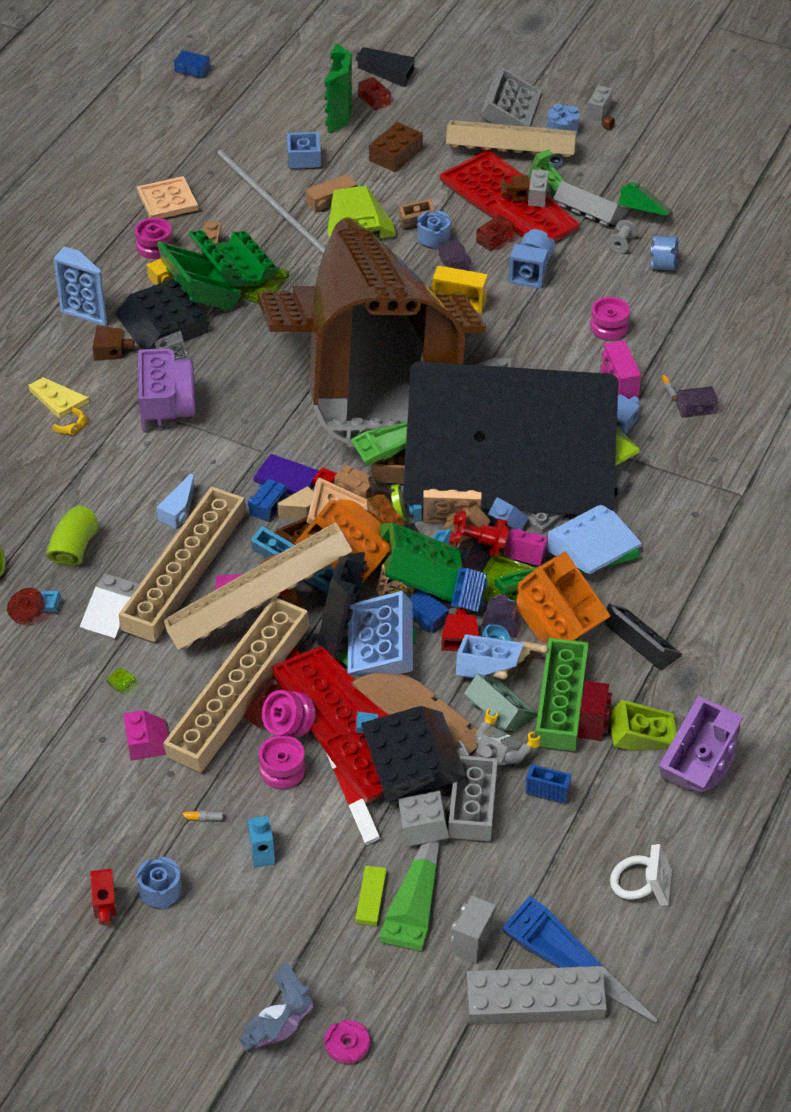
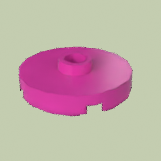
(344, 1032)

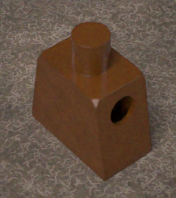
(110, 343)

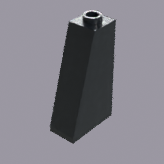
(386, 65)

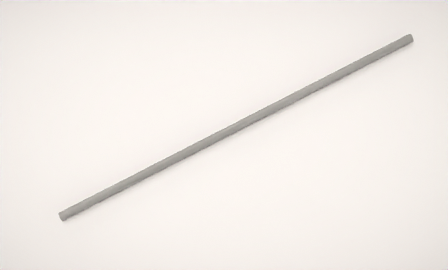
(271, 201)

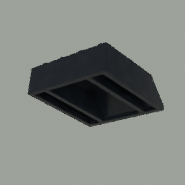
(161, 312)
(412, 752)

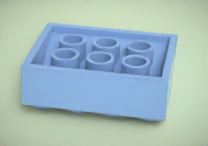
(79, 286)
(593, 539)
(381, 635)

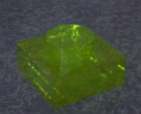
(121, 680)

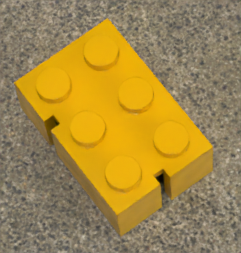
(468, 282)

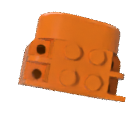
(357, 526)
(559, 601)

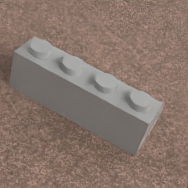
(589, 203)

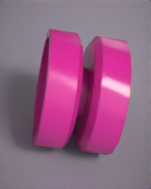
(149, 233)
(610, 318)
(288, 713)
(282, 762)

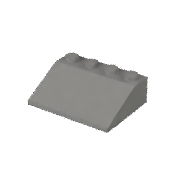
(510, 100)

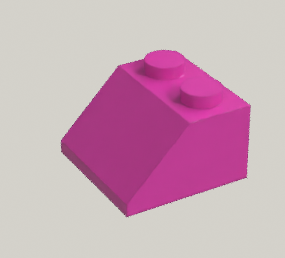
(526, 547)
(145, 734)

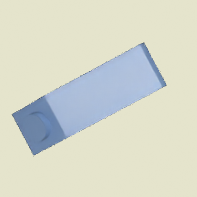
(176, 505)

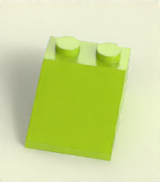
(641, 727)

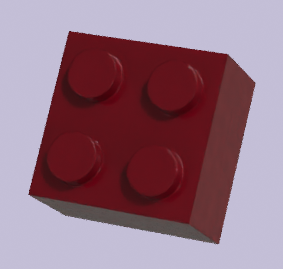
(594, 711)

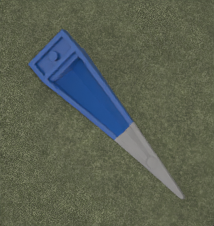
(546, 937)

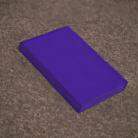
(286, 472)

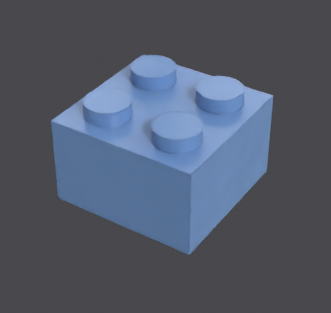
(303, 150)
(528, 266)

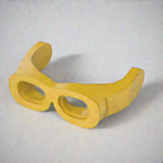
(82, 421)

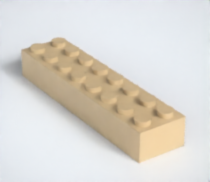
(511, 137)

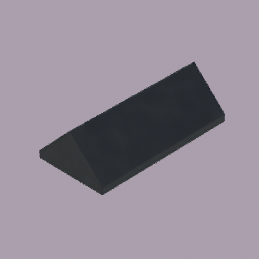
(475, 555)
(641, 637)

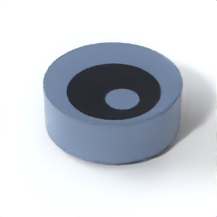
(556, 161)

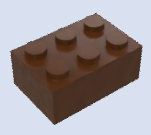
(395, 146)

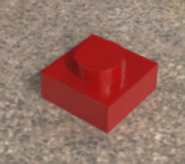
(325, 474)

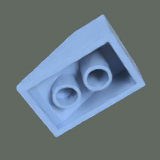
(486, 655)

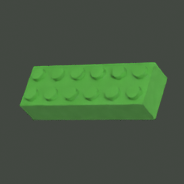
(561, 694)

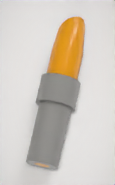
(669, 387)
(203, 815)

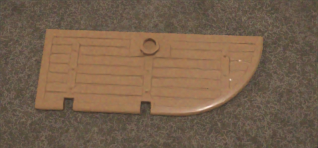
(401, 692)

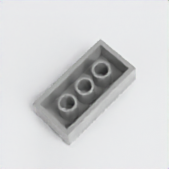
(473, 800)

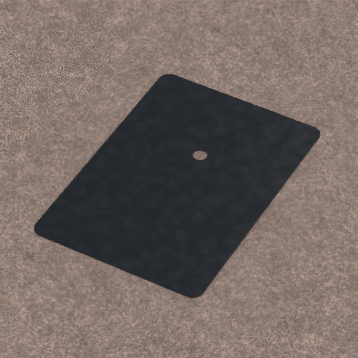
(543, 429)

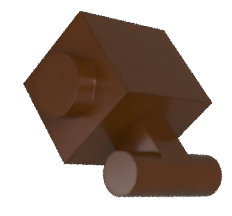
(518, 188)

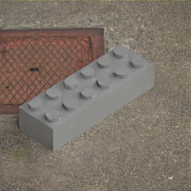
(535, 995)

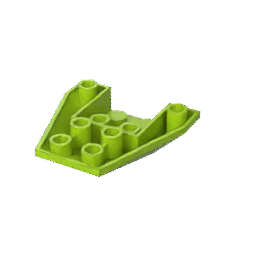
(362, 206)

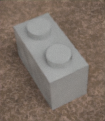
(599, 103)
(538, 188)

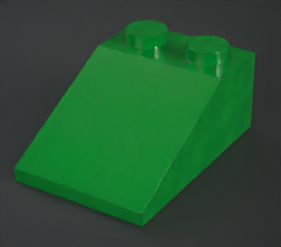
(640, 198)

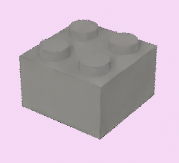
(423, 818)
(473, 929)

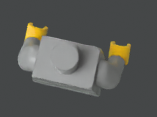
(498, 744)

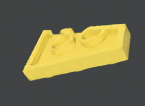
(57, 397)

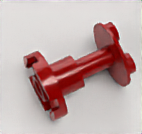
(494, 536)

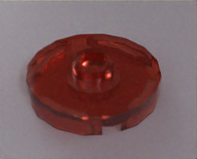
(25, 605)

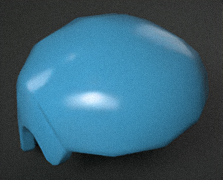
(496, 632)

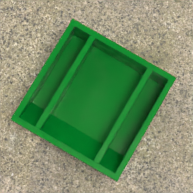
(198, 277)

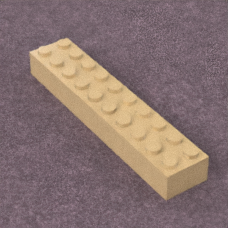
(182, 564)
(257, 586)
(236, 685)

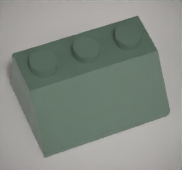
(493, 694)

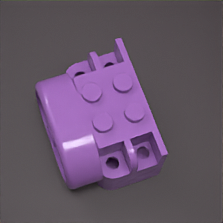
(165, 386)
(702, 747)

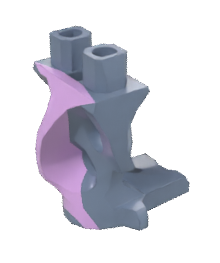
(279, 1021)

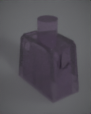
(502, 613)

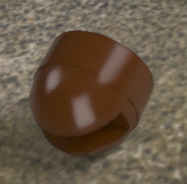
(608, 122)

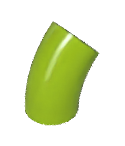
(72, 536)

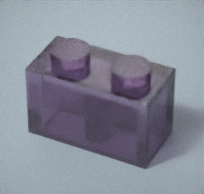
(454, 255)
(697, 402)

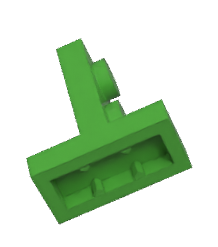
(541, 162)

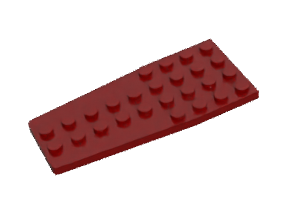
(480, 185)
(336, 711)

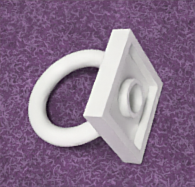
(657, 876)

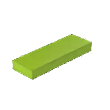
(370, 896)

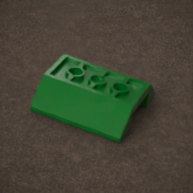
(338, 89)
(237, 262)
(421, 561)

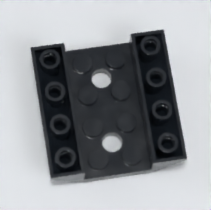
(340, 596)

